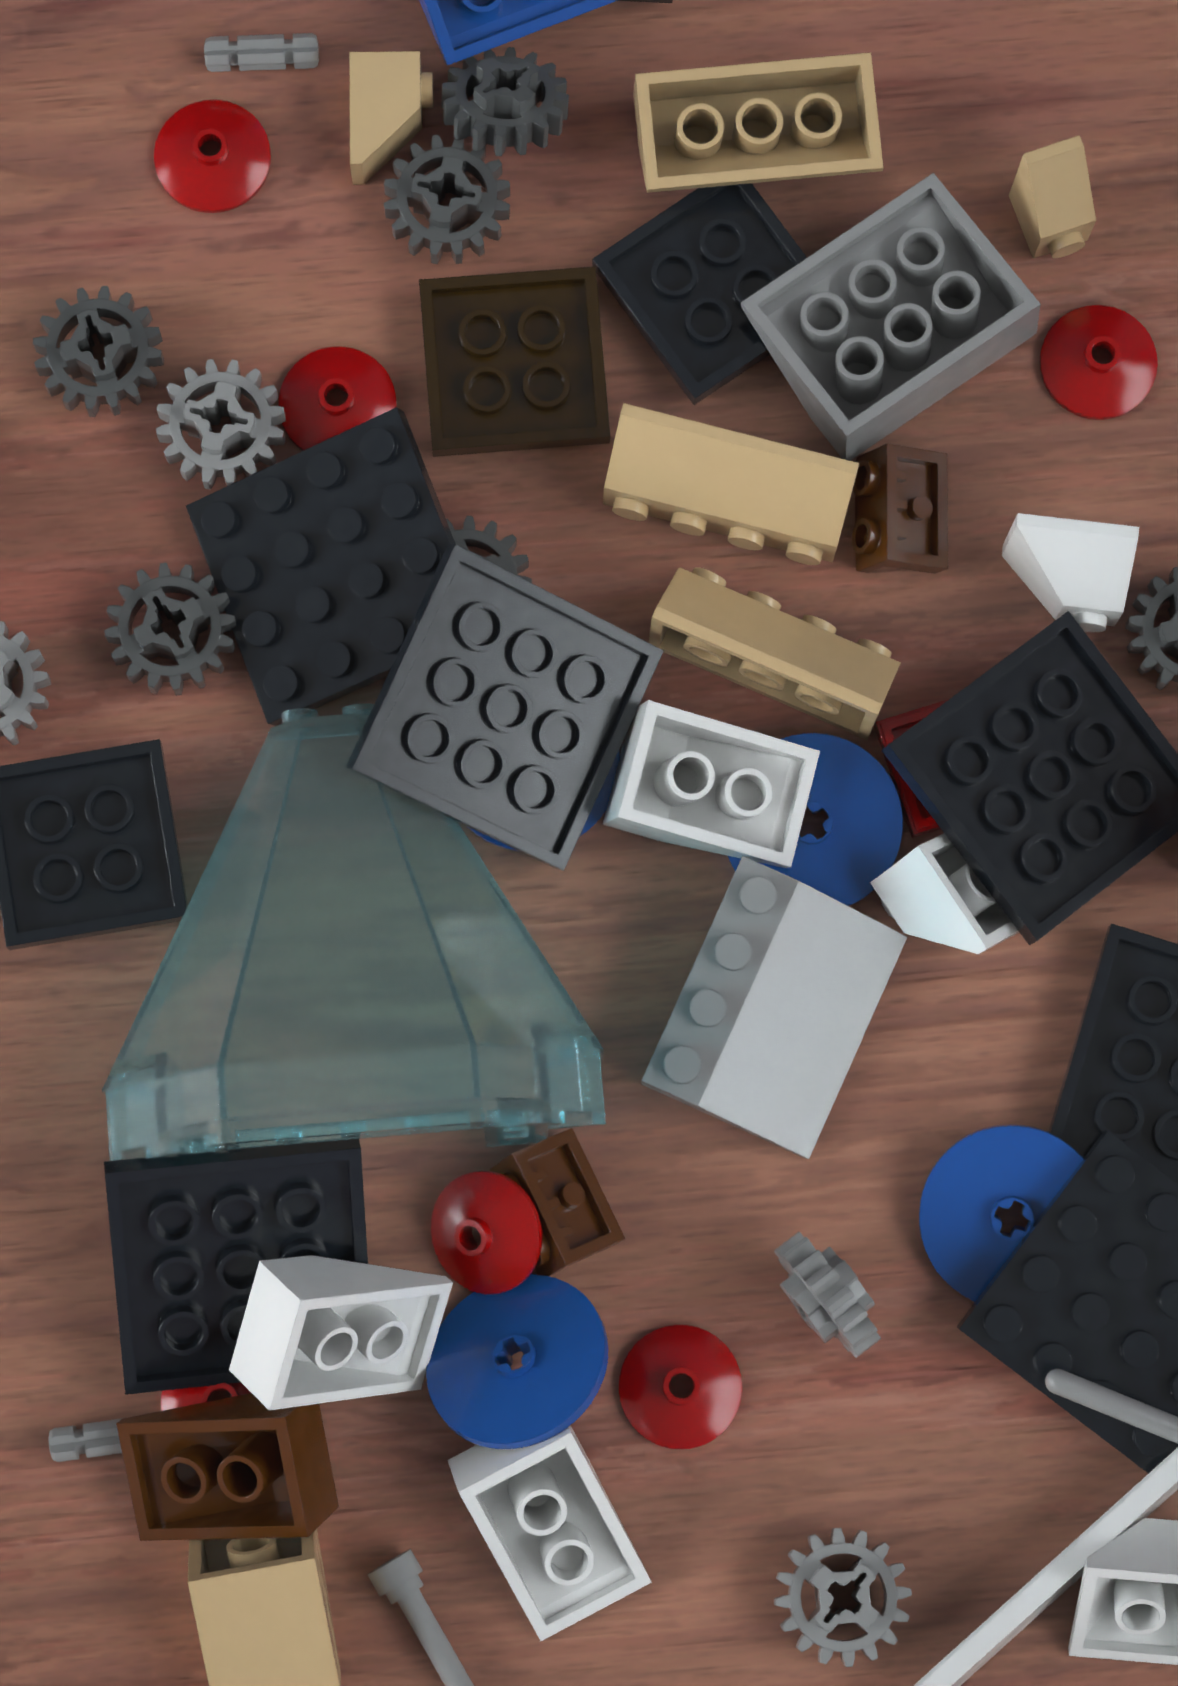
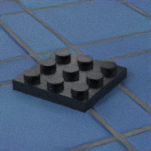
(687, 280)
(88, 846)

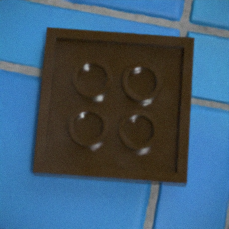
(514, 361)

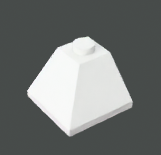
(1074, 566)
(942, 899)
(1130, 1597)

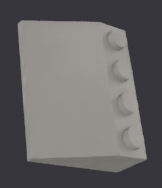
(892, 316)
(774, 1008)

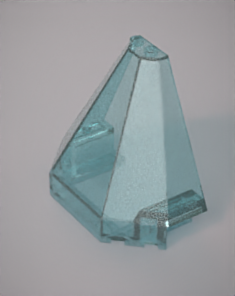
(346, 979)

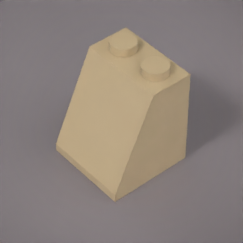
(263, 1612)

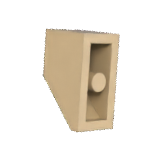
(384, 107)
(1054, 198)

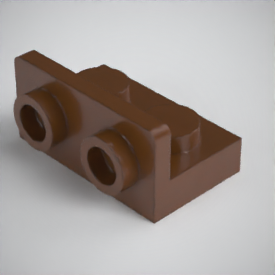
(901, 510)
(567, 1198)

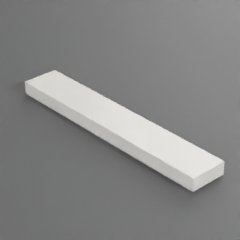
(1054, 1578)

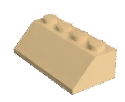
(757, 122)
(728, 485)
(773, 651)

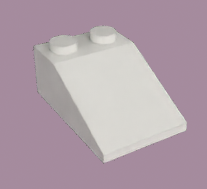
(711, 786)
(336, 1330)
(549, 1529)

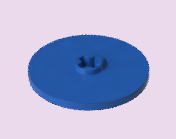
(861, 823)
(972, 1182)
(560, 1370)

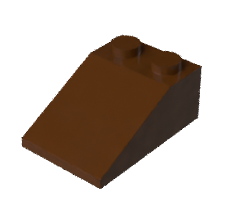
(228, 1471)

